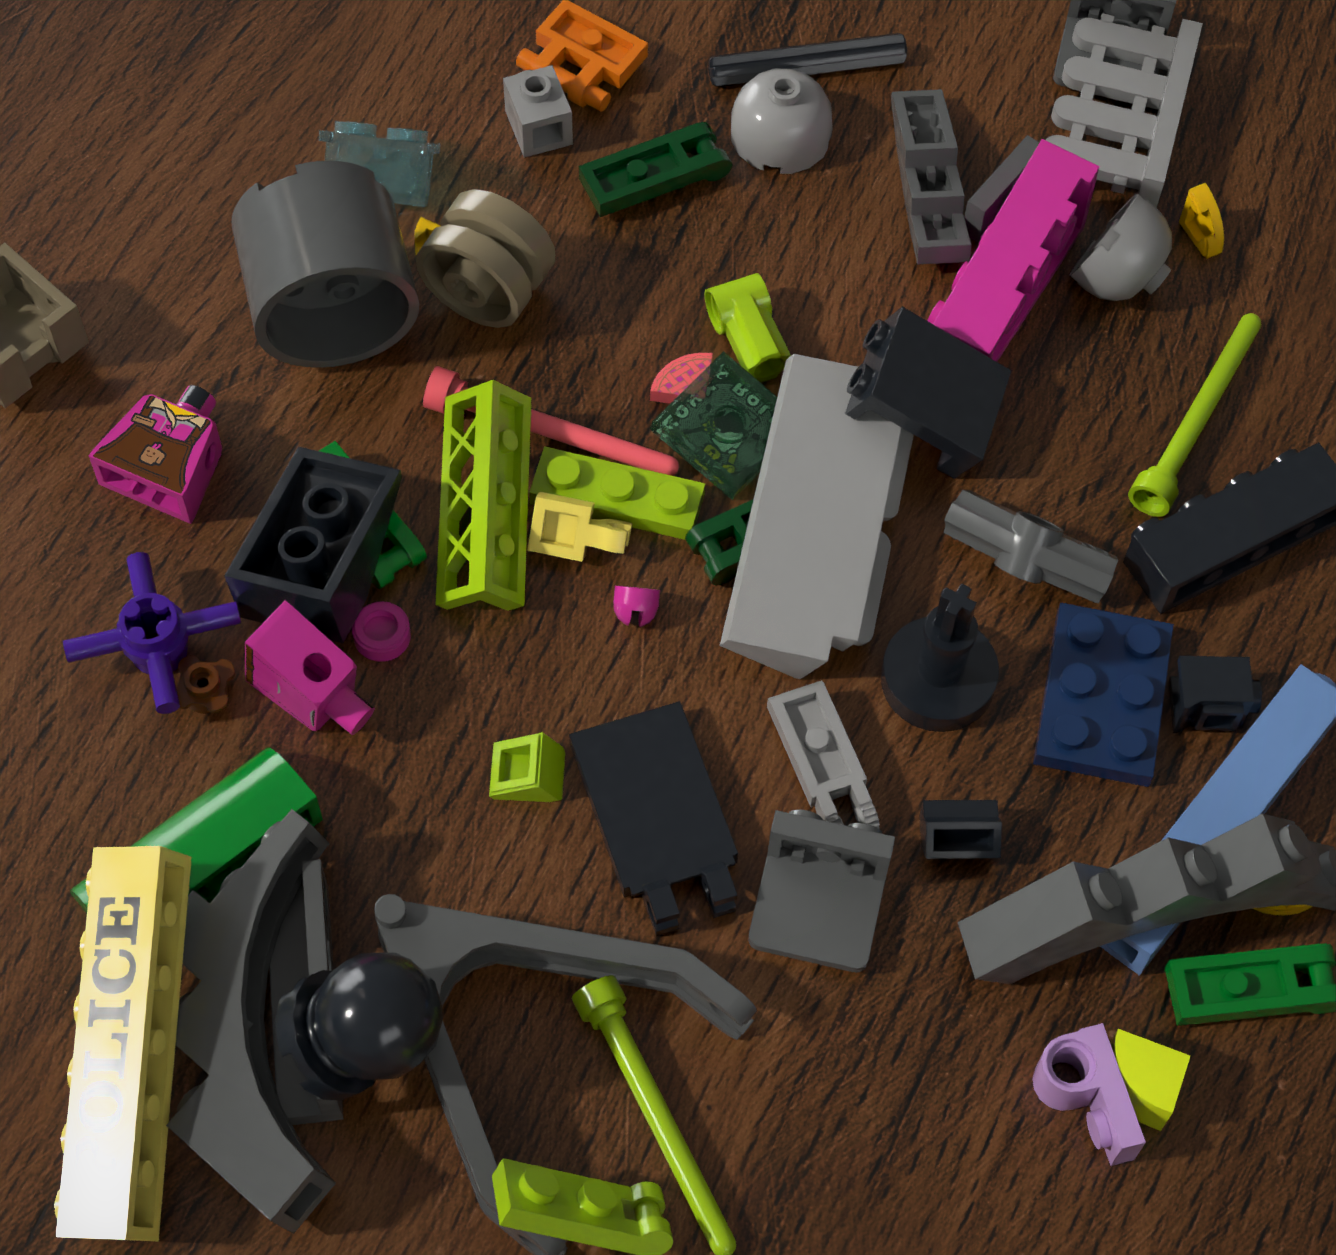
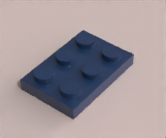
(1104, 695)

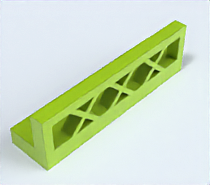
(494, 491)

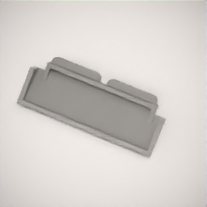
(815, 524)

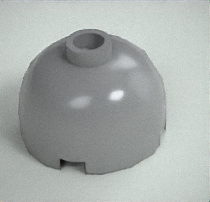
(781, 121)
(1127, 254)

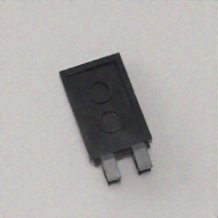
(657, 811)

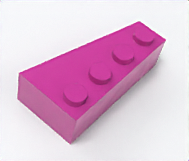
(1019, 251)

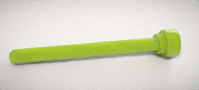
(1157, 487)
(603, 1007)

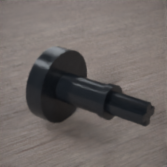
(941, 667)

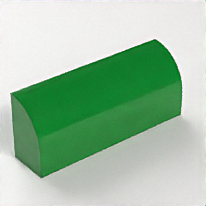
(230, 821)

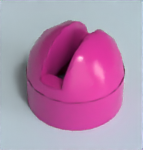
(635, 599)

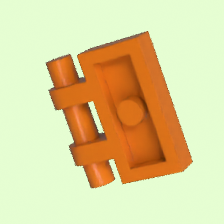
(589, 43)

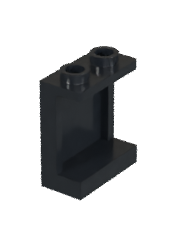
(929, 387)

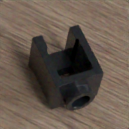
(1213, 693)

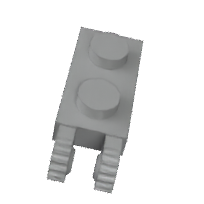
(821, 752)

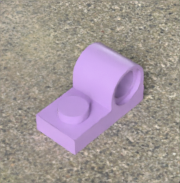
(1112, 1115)

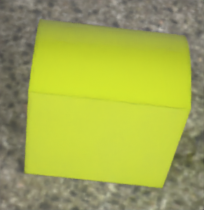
(1150, 1076)

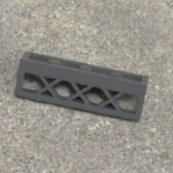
(302, 950)

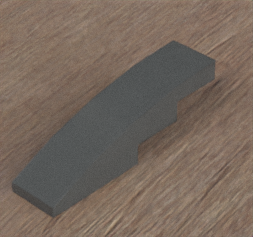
(930, 177)

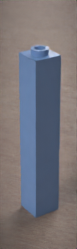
(1247, 782)

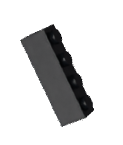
(1234, 528)

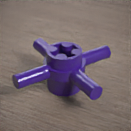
(148, 615)

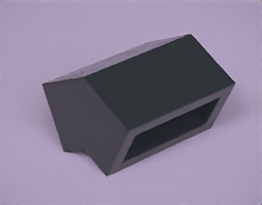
(960, 829)

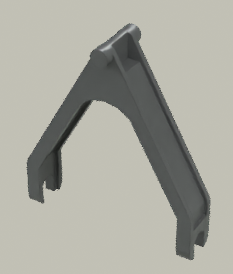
(456, 942)

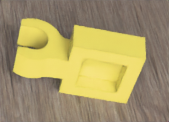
(566, 528)

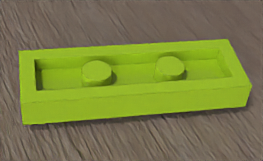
(621, 491)

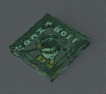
(720, 424)

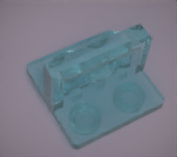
(398, 160)

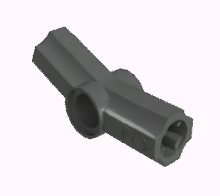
(1030, 546)

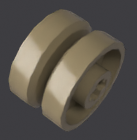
(486, 258)

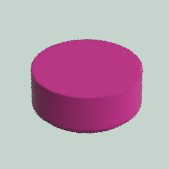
(381, 631)

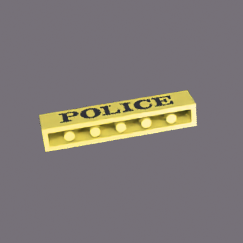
(124, 1045)

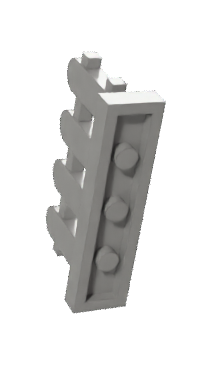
(1129, 85)

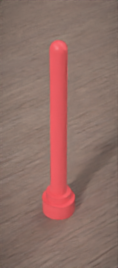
(448, 382)

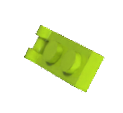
(582, 1208)

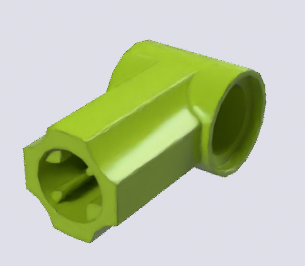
(745, 315)

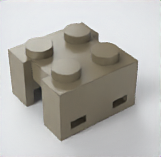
(35, 325)

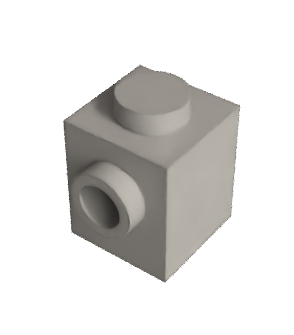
(538, 111)

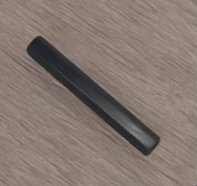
(809, 58)

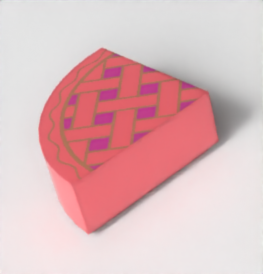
(678, 376)

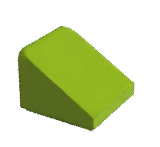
(527, 769)

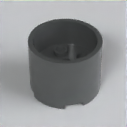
(324, 265)

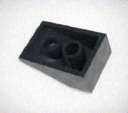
(316, 541)

